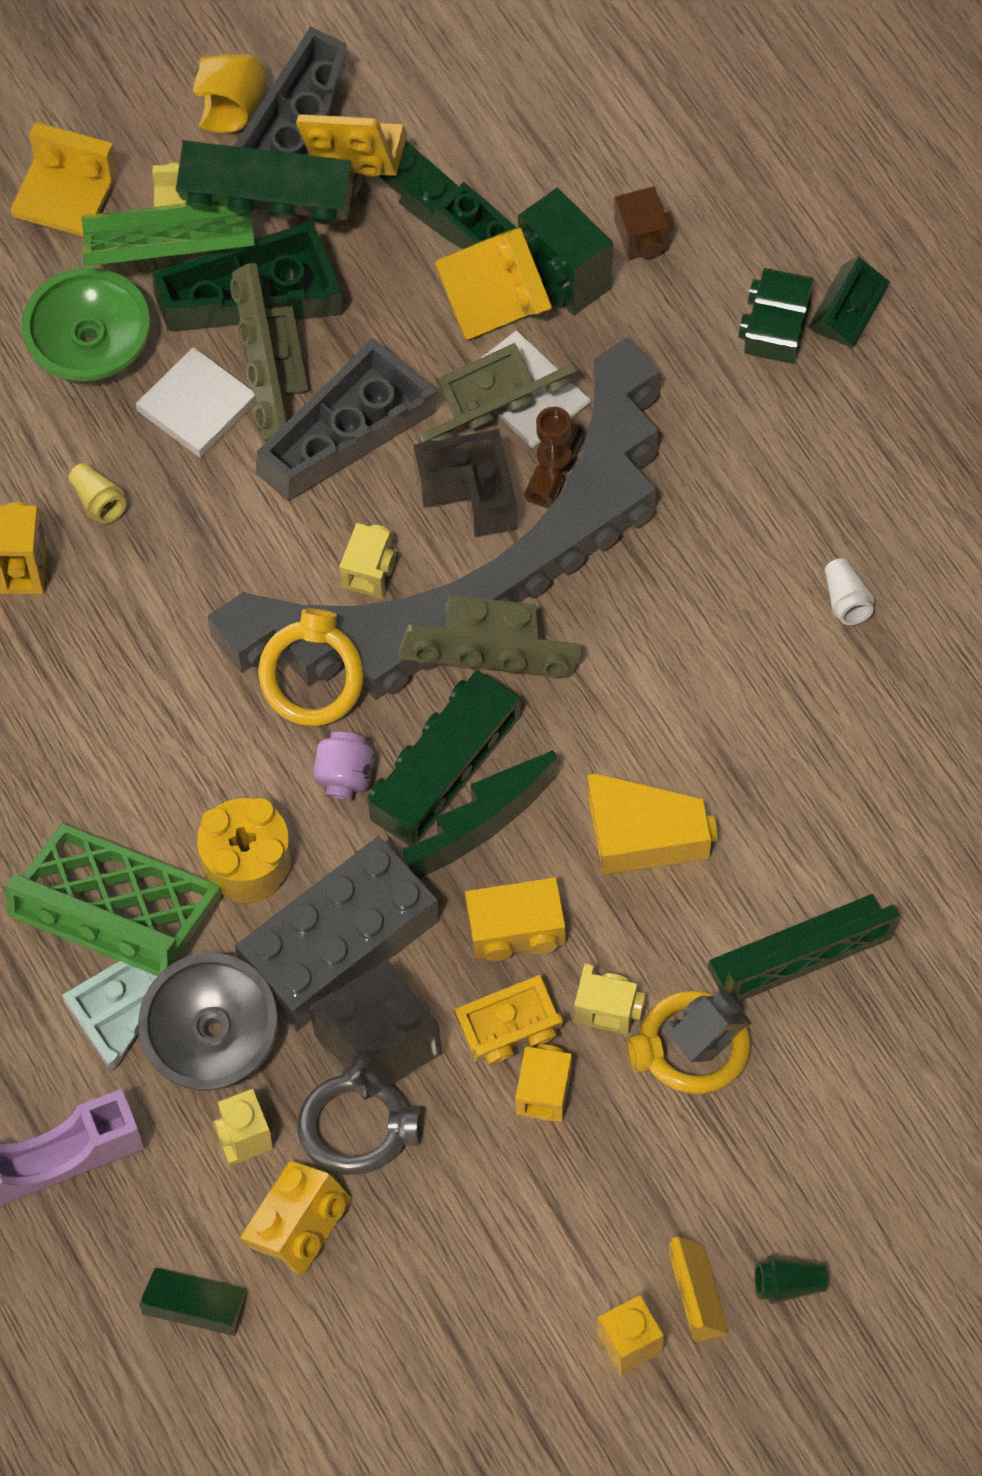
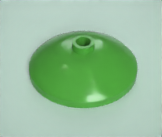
(84, 306)

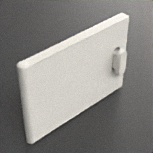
(524, 418)

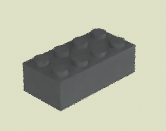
(339, 929)

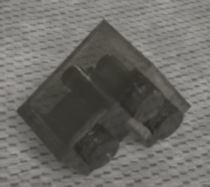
(469, 470)

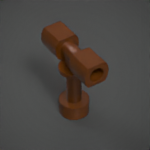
(558, 447)

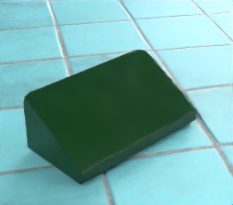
(849, 302)
(193, 1301)

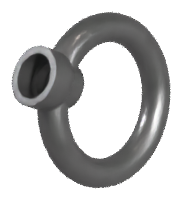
(403, 1129)

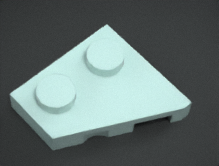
(109, 1009)

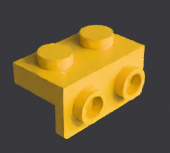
(508, 1020)
(297, 1216)

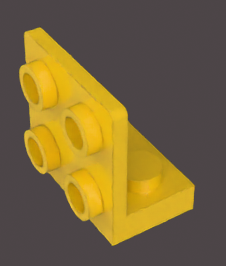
(369, 145)
(65, 179)
(492, 283)

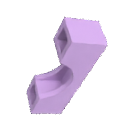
(88, 1139)

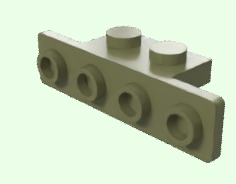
(271, 349)
(488, 384)
(489, 637)

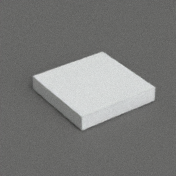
(196, 402)

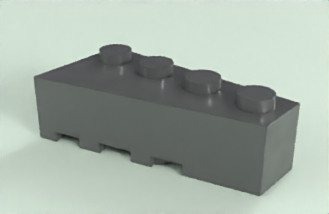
(347, 418)

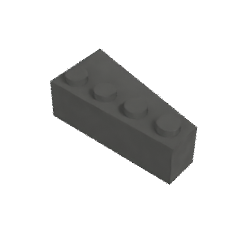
(303, 88)

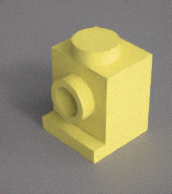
(368, 560)
(607, 1001)
(242, 1128)

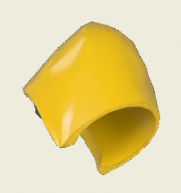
(231, 90)

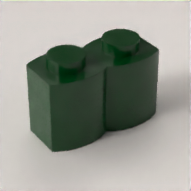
(777, 316)

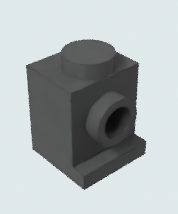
(707, 1026)

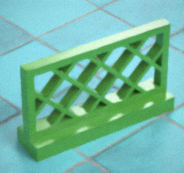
(162, 232)
(95, 923)

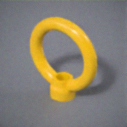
(315, 627)
(647, 1051)

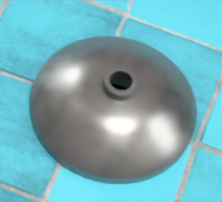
(189, 999)

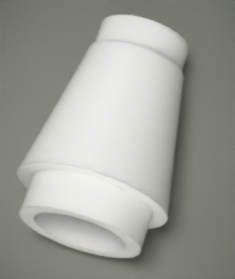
(848, 593)

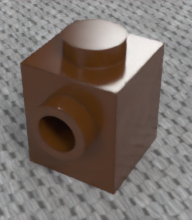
(643, 223)

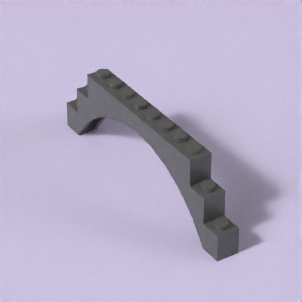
(592, 511)

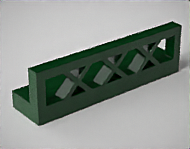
(803, 948)

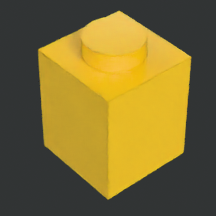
(543, 1083)
(630, 1334)

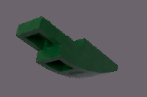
(441, 204)

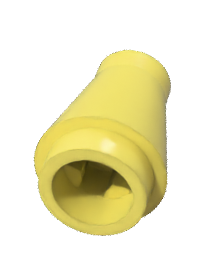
(98, 495)

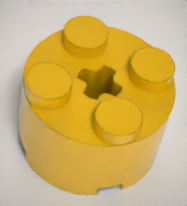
(238, 827)

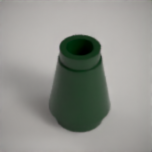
(788, 1279)

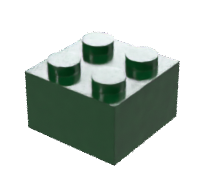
(567, 251)

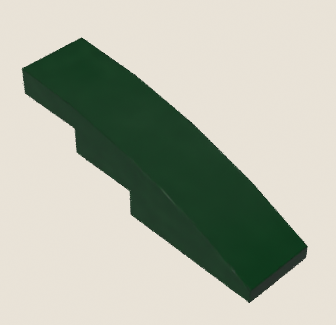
(492, 807)

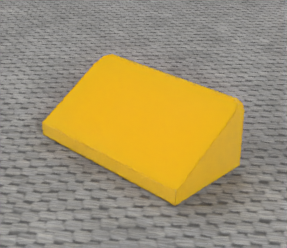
(697, 1289)

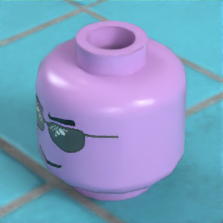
(343, 765)

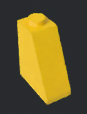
(646, 825)

